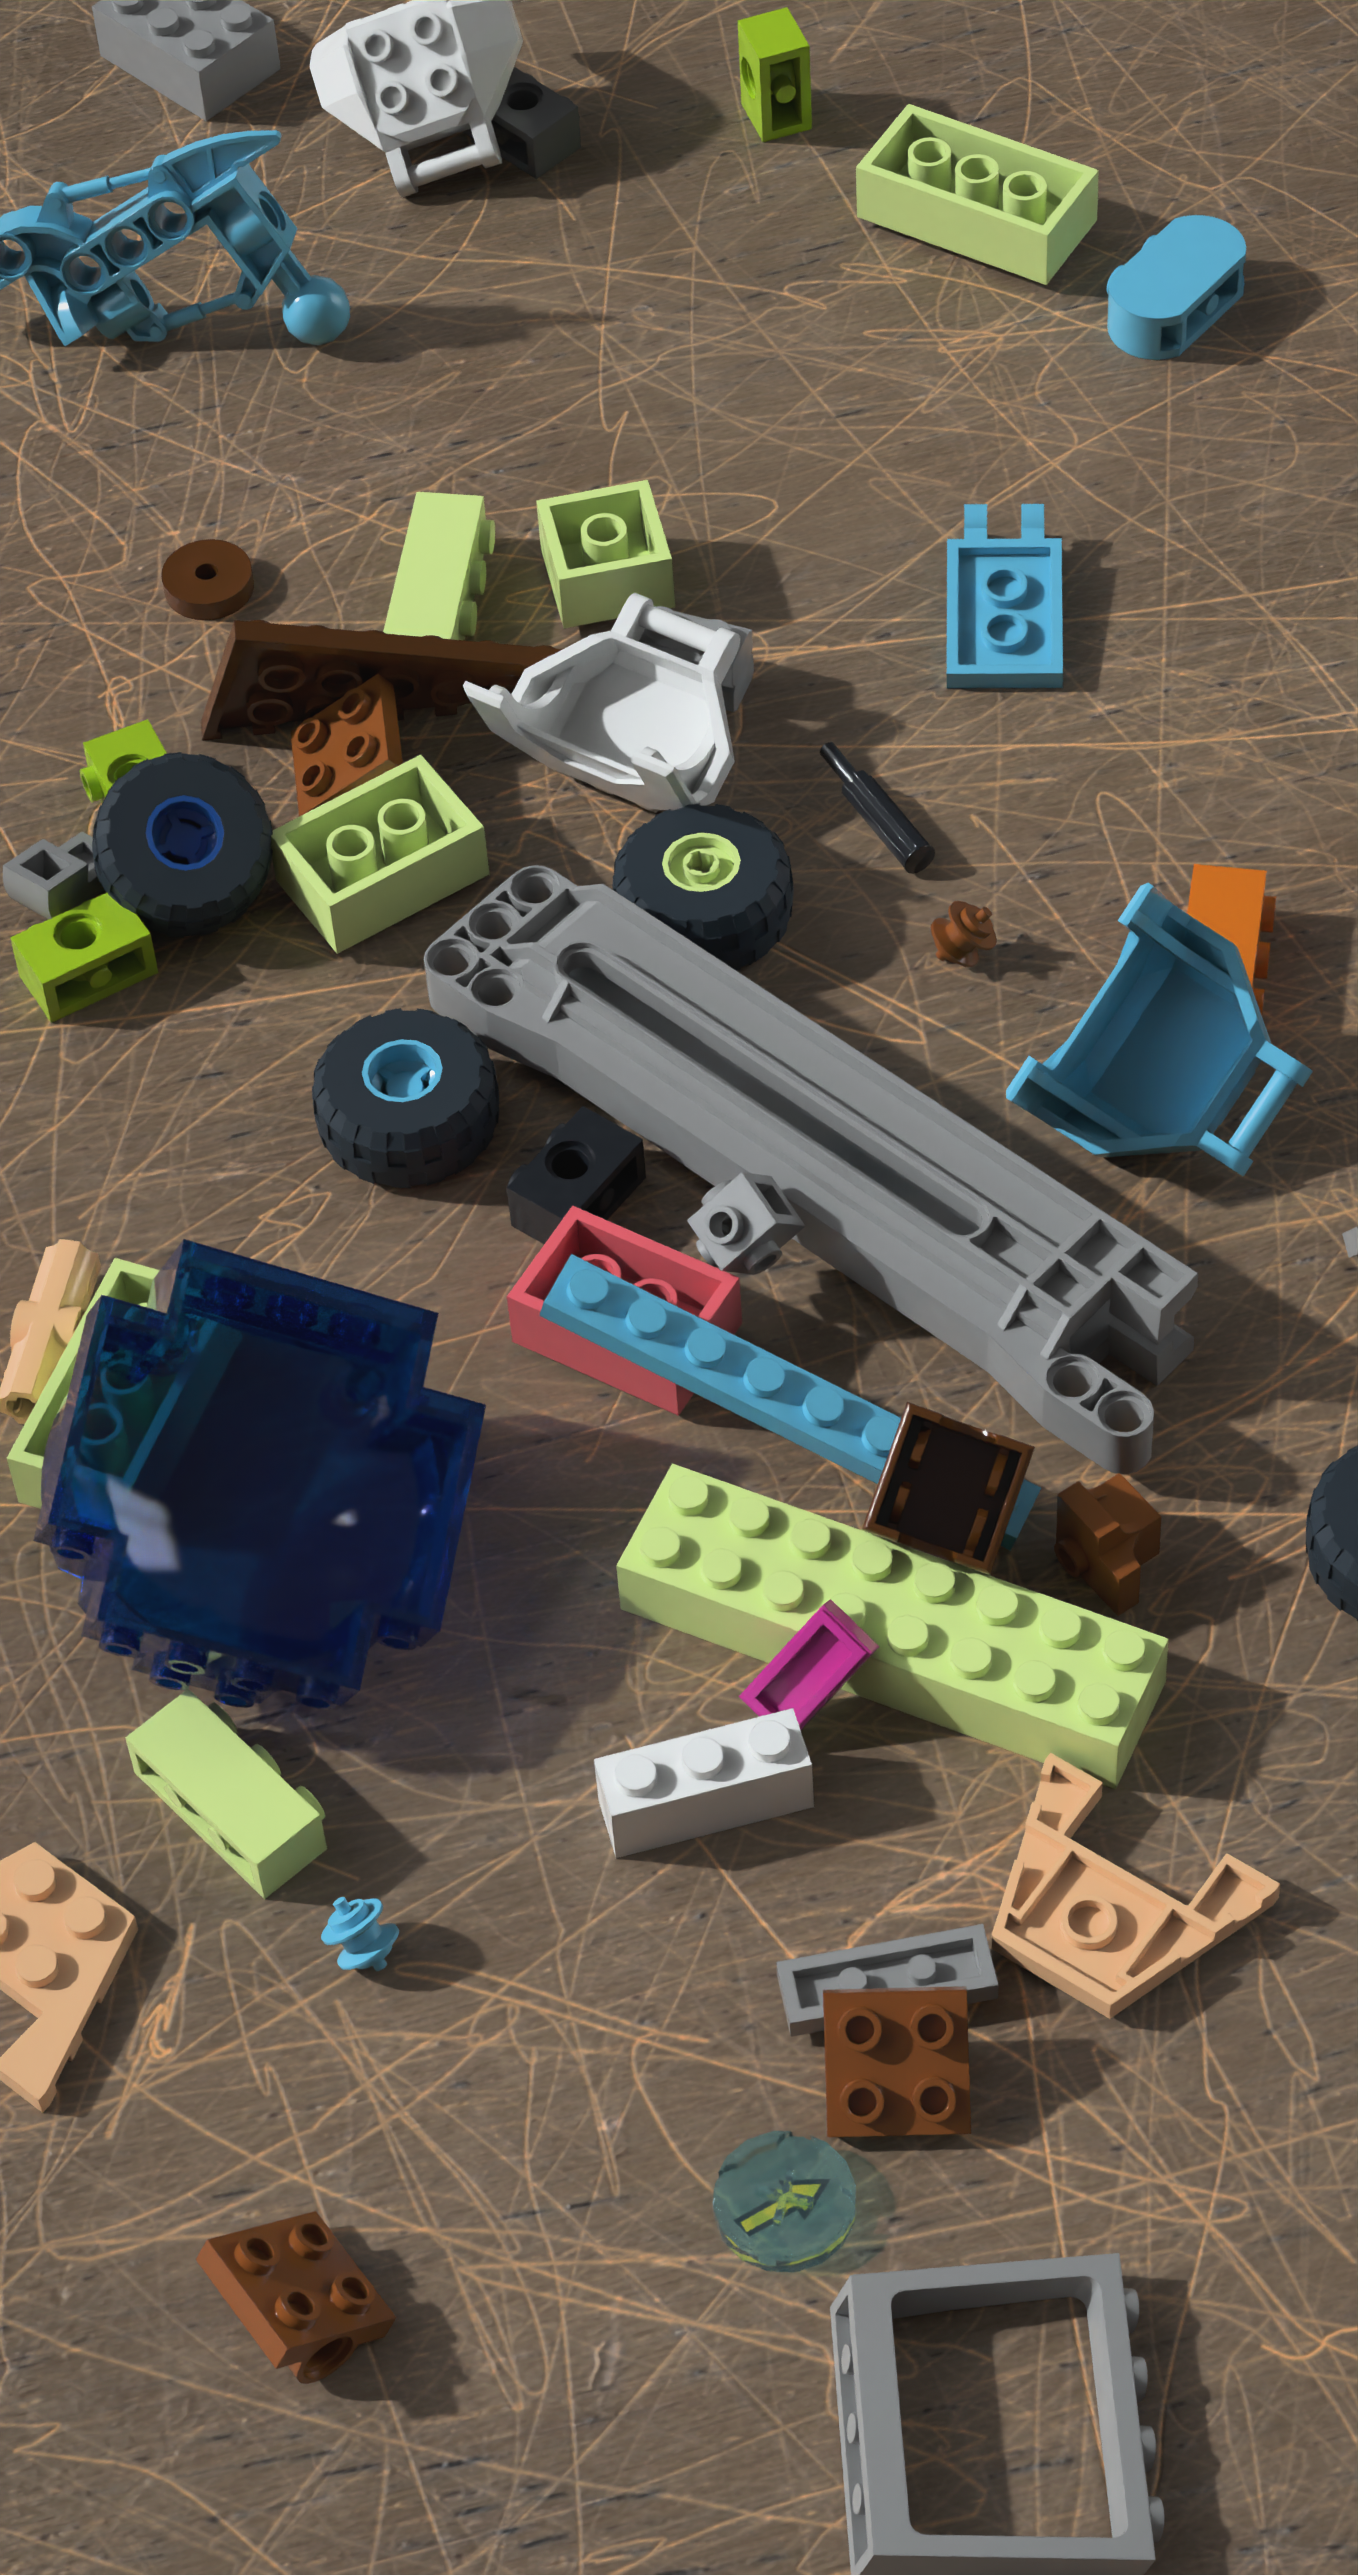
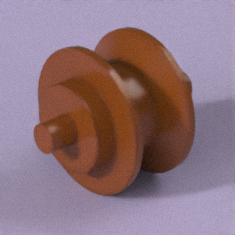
(968, 929)

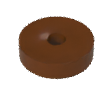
(207, 579)

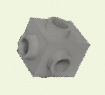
(744, 1224)

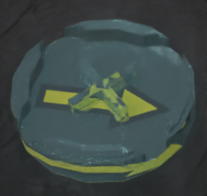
(784, 2201)

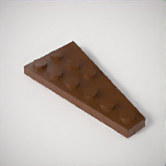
(295, 672)

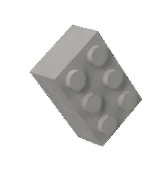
(189, 49)

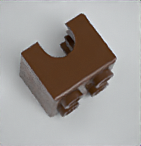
(948, 1488)

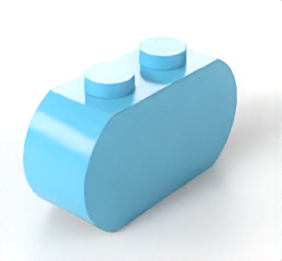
(1175, 287)

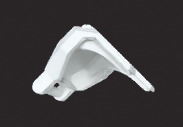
(421, 78)
(625, 710)

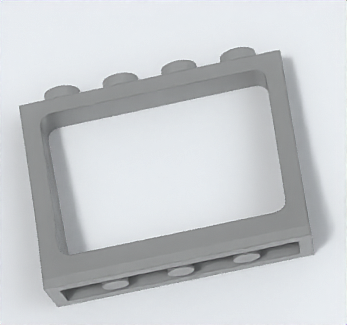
(871, 2426)

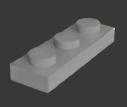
(925, 1960)

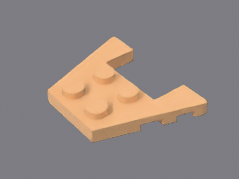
(1094, 1923)
(56, 1961)

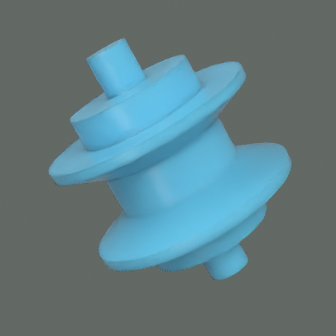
(360, 1934)

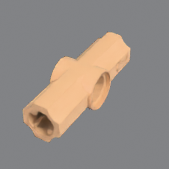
(47, 1323)

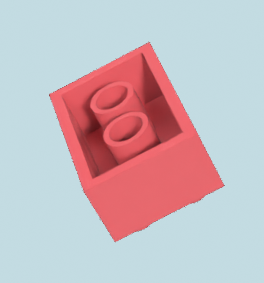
(638, 1260)

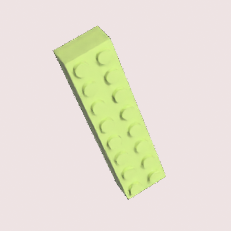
(948, 1637)

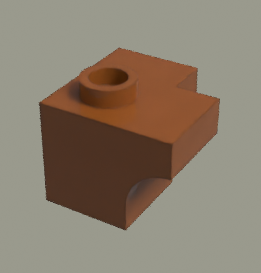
(1107, 1538)

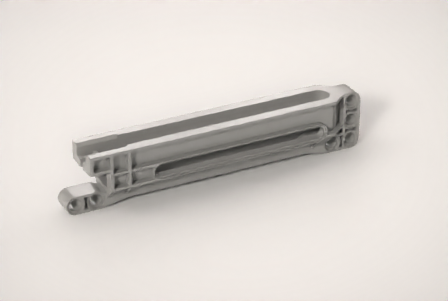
(872, 1166)

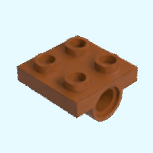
(346, 744)
(897, 2061)
(297, 2293)

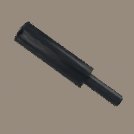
(880, 812)

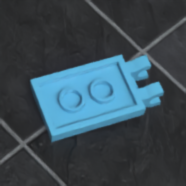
(1004, 605)

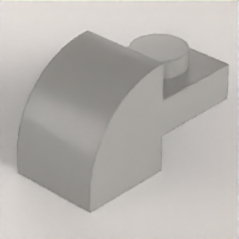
(53, 877)

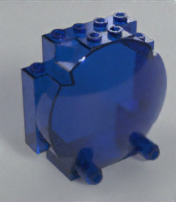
(257, 1480)

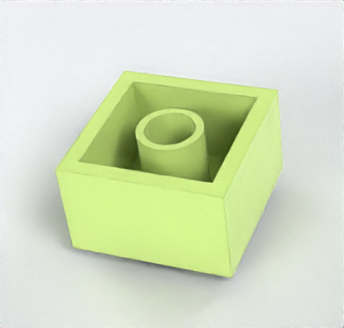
(603, 550)

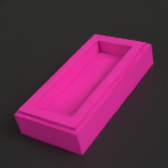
(811, 1666)

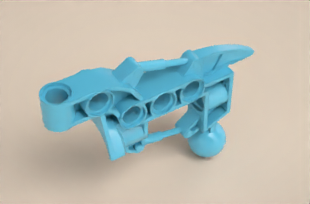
(215, 190)

